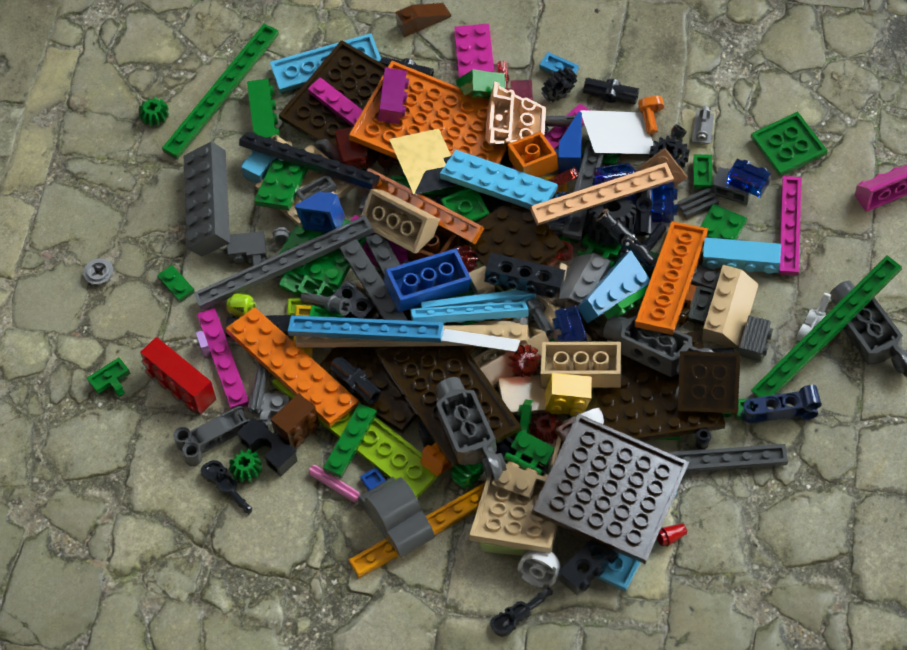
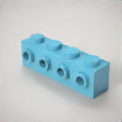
(741, 255)

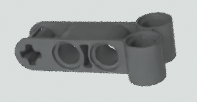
(209, 434)

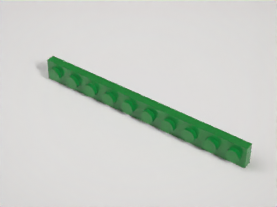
(220, 91)
(827, 328)

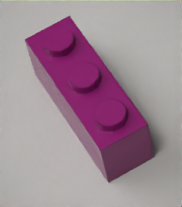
(393, 96)

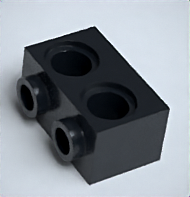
(356, 299)

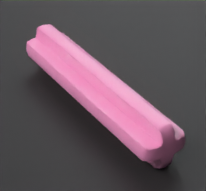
(334, 483)

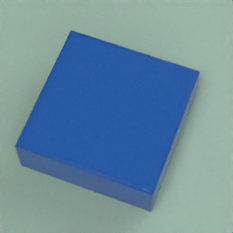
(372, 478)

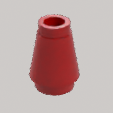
(670, 534)

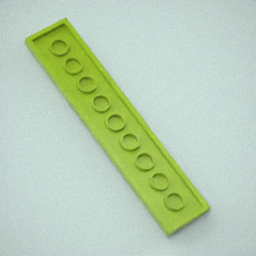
(384, 450)

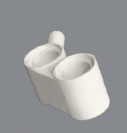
(814, 317)

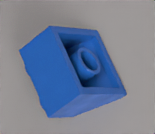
(321, 212)

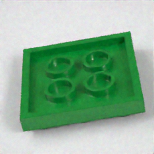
(788, 144)

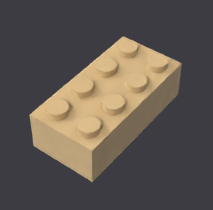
(591, 359)

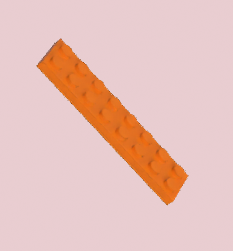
(671, 278)
(292, 366)

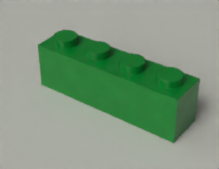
(262, 108)

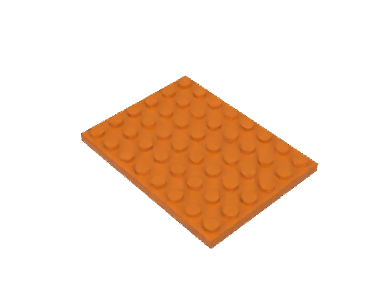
(429, 106)

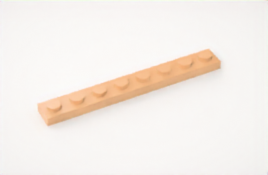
(601, 194)

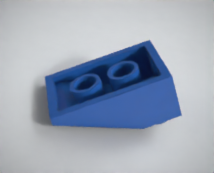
(570, 146)

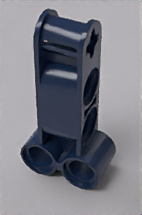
(804, 404)

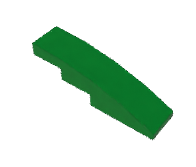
(298, 285)

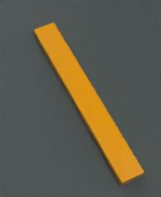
(439, 521)

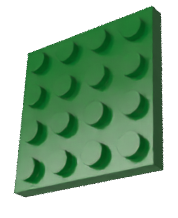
(328, 268)

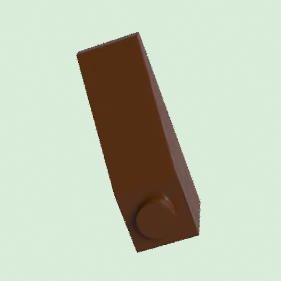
(420, 16)

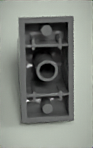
(397, 515)

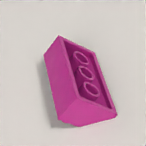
(882, 188)

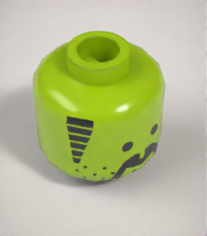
(240, 304)

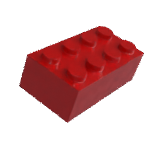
(177, 376)

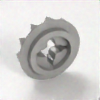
(100, 265)

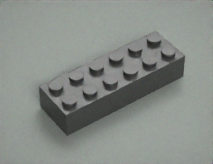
(206, 199)

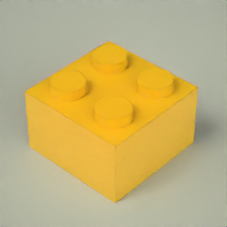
(567, 394)

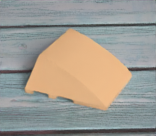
(512, 117)

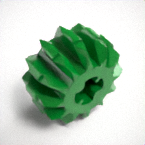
(153, 111)
(237, 466)
(466, 474)

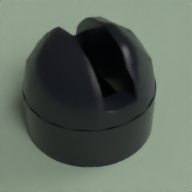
(678, 131)

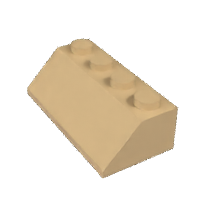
(399, 220)
(730, 307)
(495, 361)

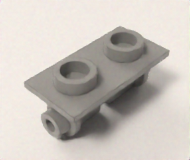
(703, 126)

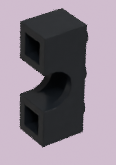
(256, 435)

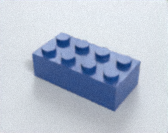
(427, 280)

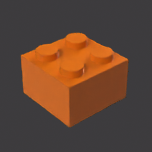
(533, 155)

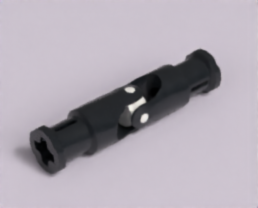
(629, 242)

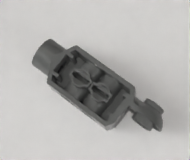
(873, 332)
(649, 347)
(468, 427)

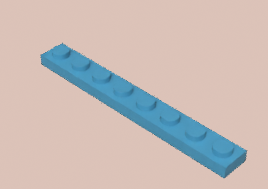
(366, 329)

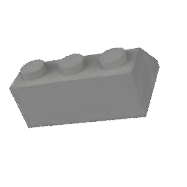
(582, 278)

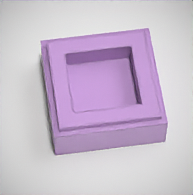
(203, 343)

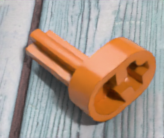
(648, 106)

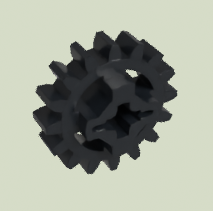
(559, 84)
(674, 147)

